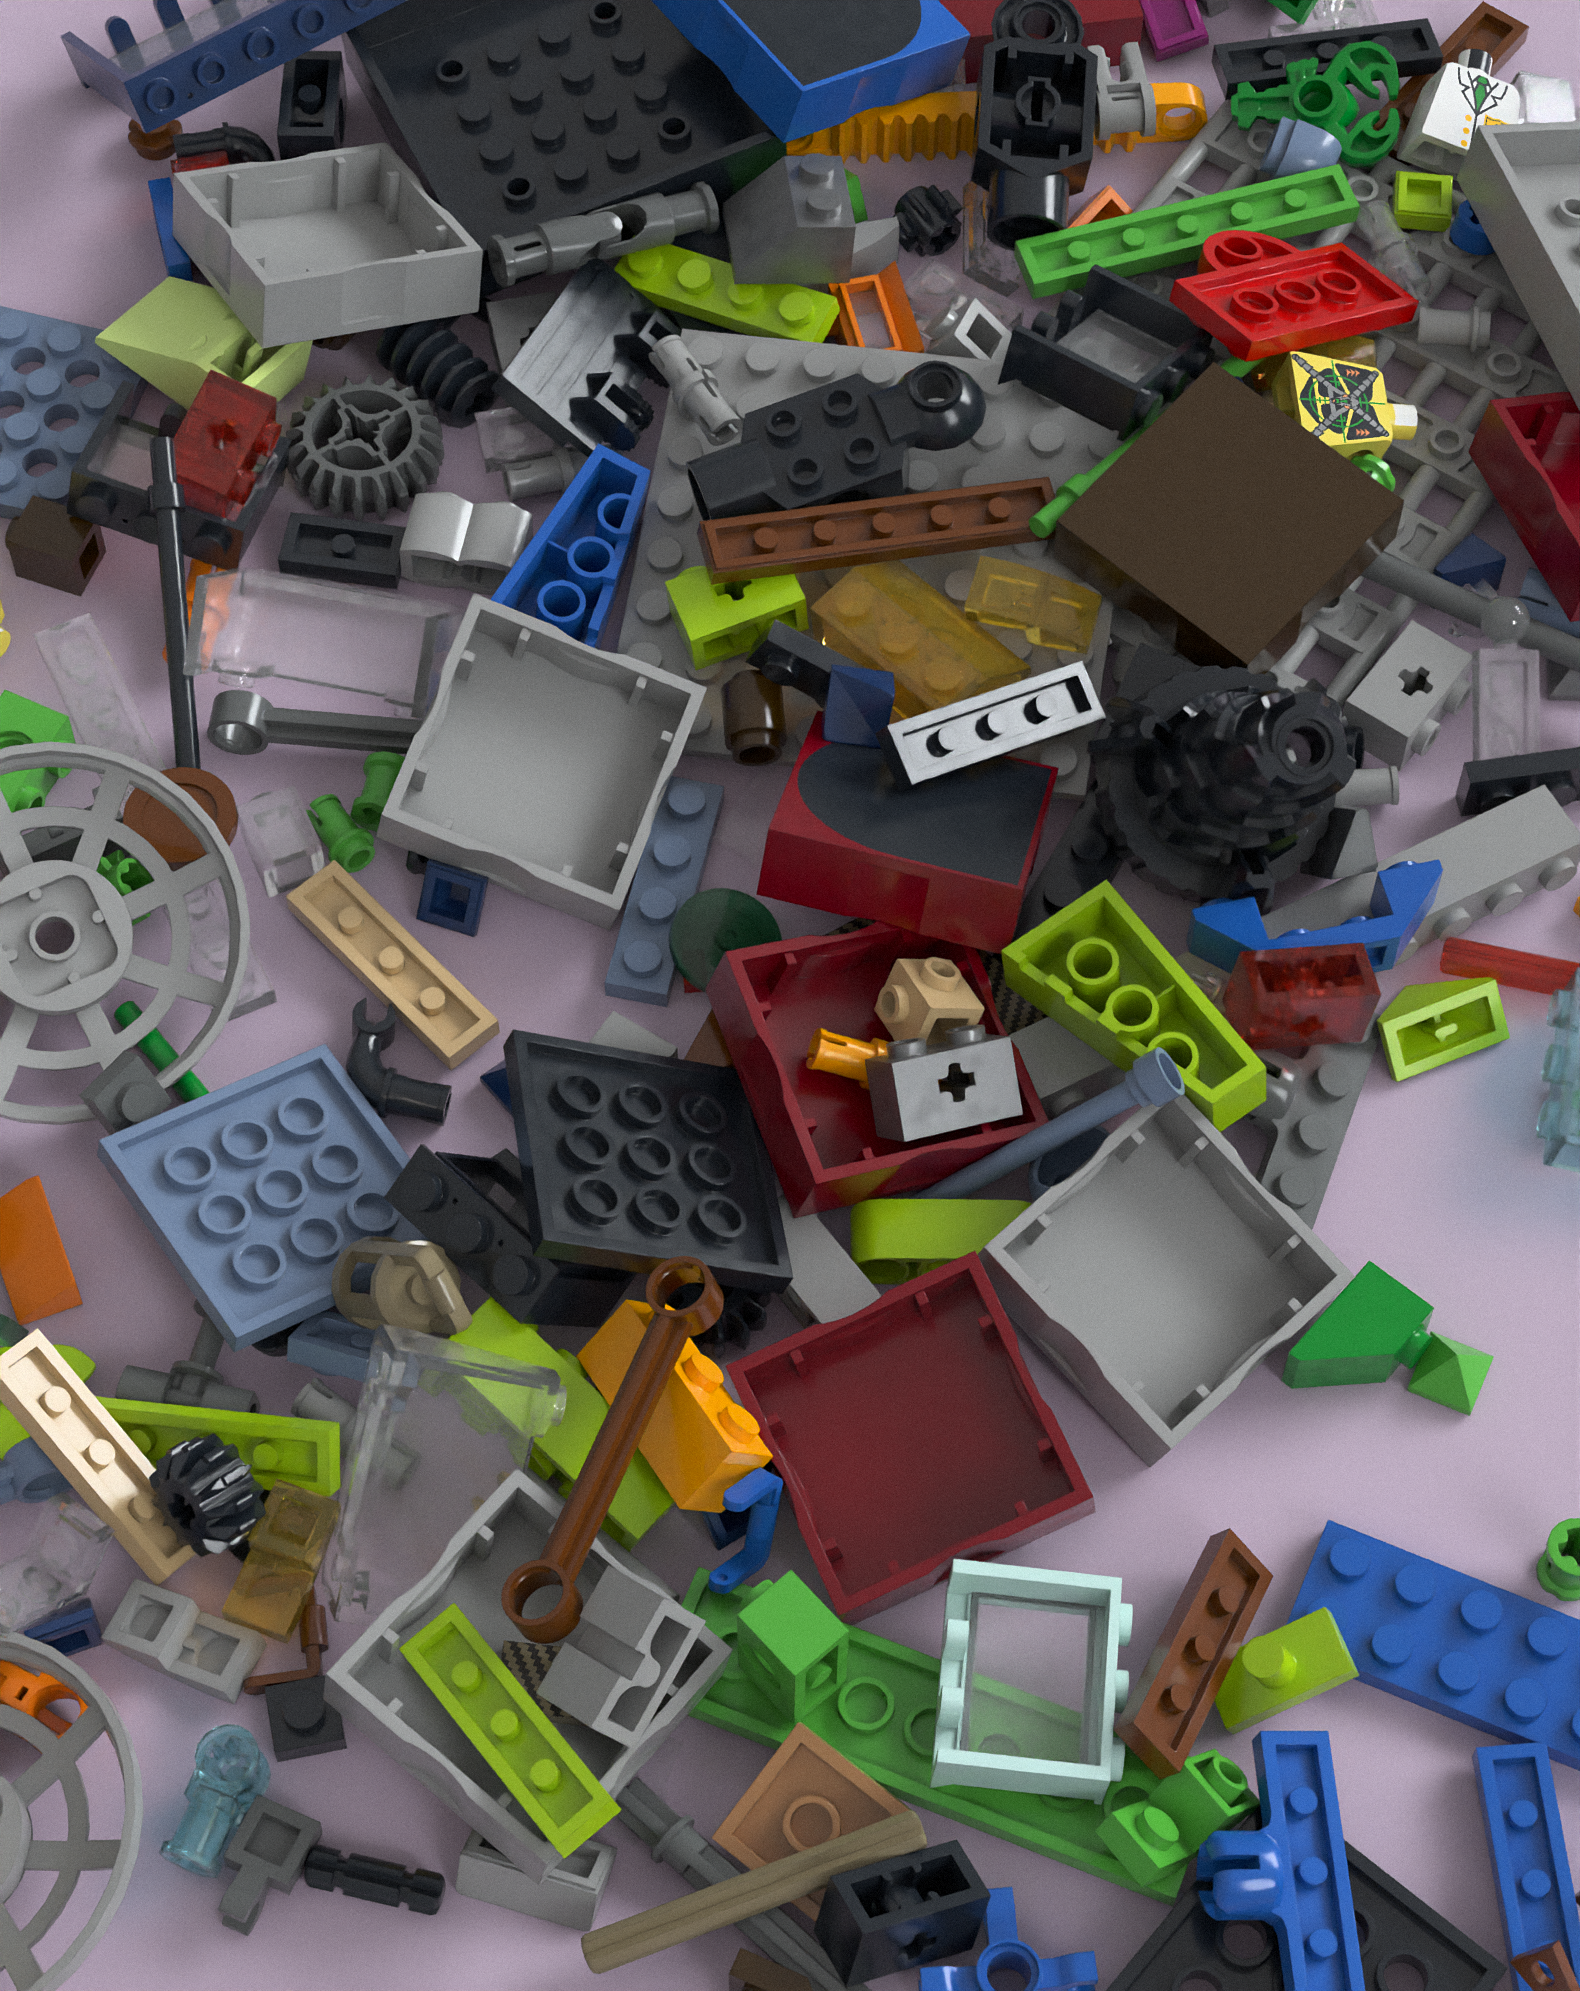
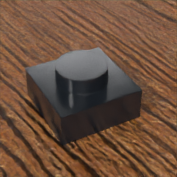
(302, 1720)

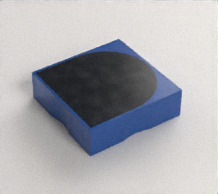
(823, 59)

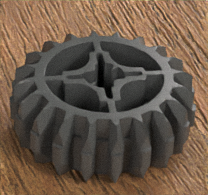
(364, 436)

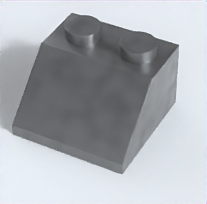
(792, 224)

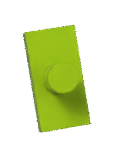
(1284, 1670)

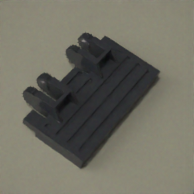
(587, 361)

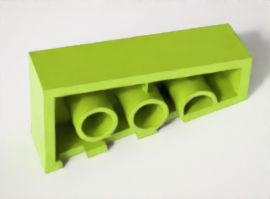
(1126, 995)
(563, 1449)

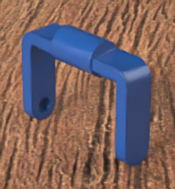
(763, 1494)

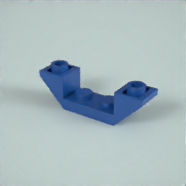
(1398, 904)

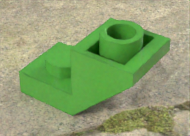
(1179, 1815)

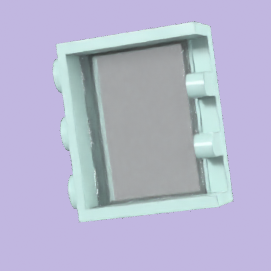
(1030, 1681)

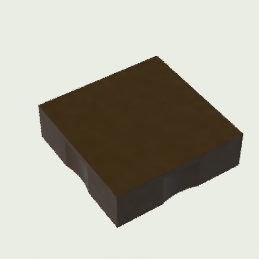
(1227, 526)

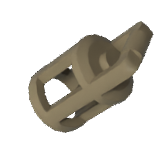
(409, 1286)

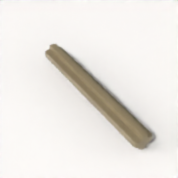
(749, 1893)

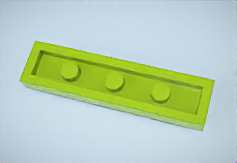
(707, 291)
(276, 1446)
(510, 1730)

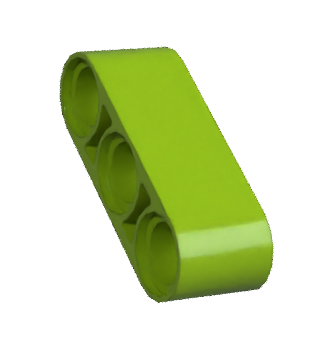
(910, 1237)

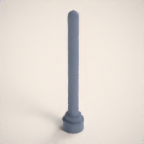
(1151, 1081)

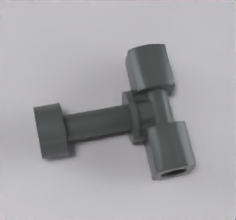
(189, 1381)

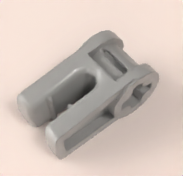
(1127, 103)

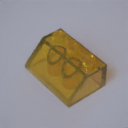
(904, 626)

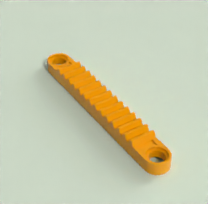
(946, 125)

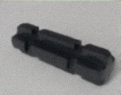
(374, 1880)

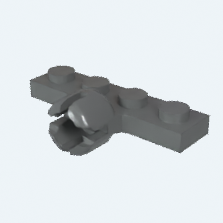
(1308, 1117)

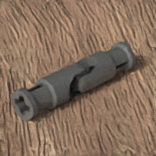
(575, 240)

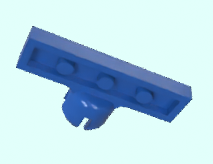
(1292, 1867)

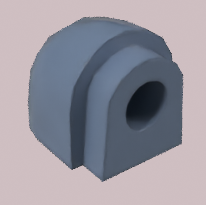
(1298, 149)

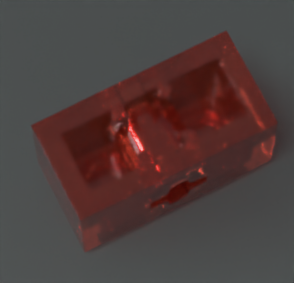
(222, 443)
(1301, 996)

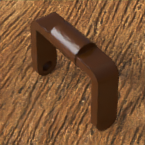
(312, 1642)

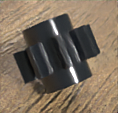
(928, 220)

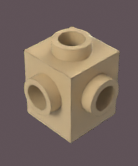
(926, 1000)

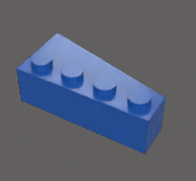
(581, 549)

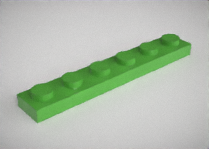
(1178, 230)

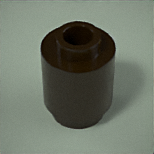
(753, 718)

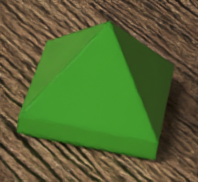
(1450, 1374)

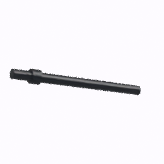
(167, 502)

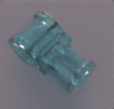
(216, 1799)

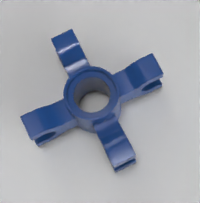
(1004, 1951)

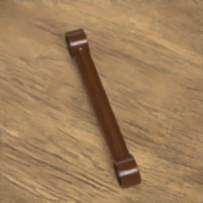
(612, 1450)

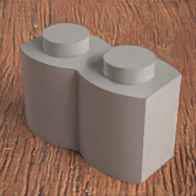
(463, 542)

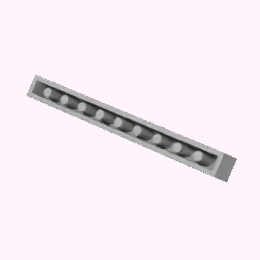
(1486, 870)

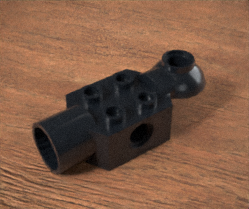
(1033, 118)
(837, 443)

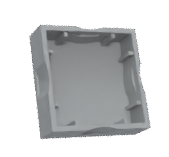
(325, 244)
(541, 762)
(1160, 1275)
(405, 1719)

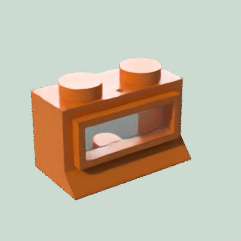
(875, 313)

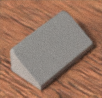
(565, 1897)

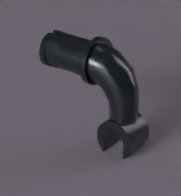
(239, 143)
(383, 1087)

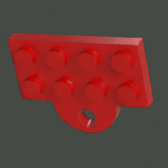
(1275, 299)

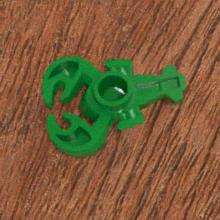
(1329, 103)

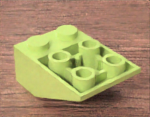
(189, 330)

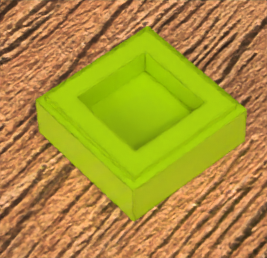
(1422, 201)

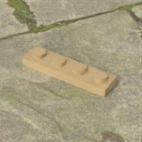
(393, 964)
(89, 1451)

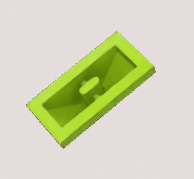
(1440, 1024)

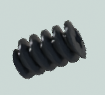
(438, 370)

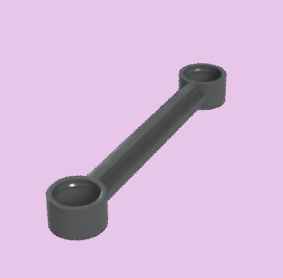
(248, 722)

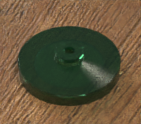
(714, 924)

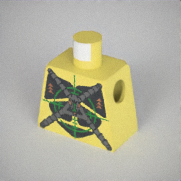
(1342, 404)

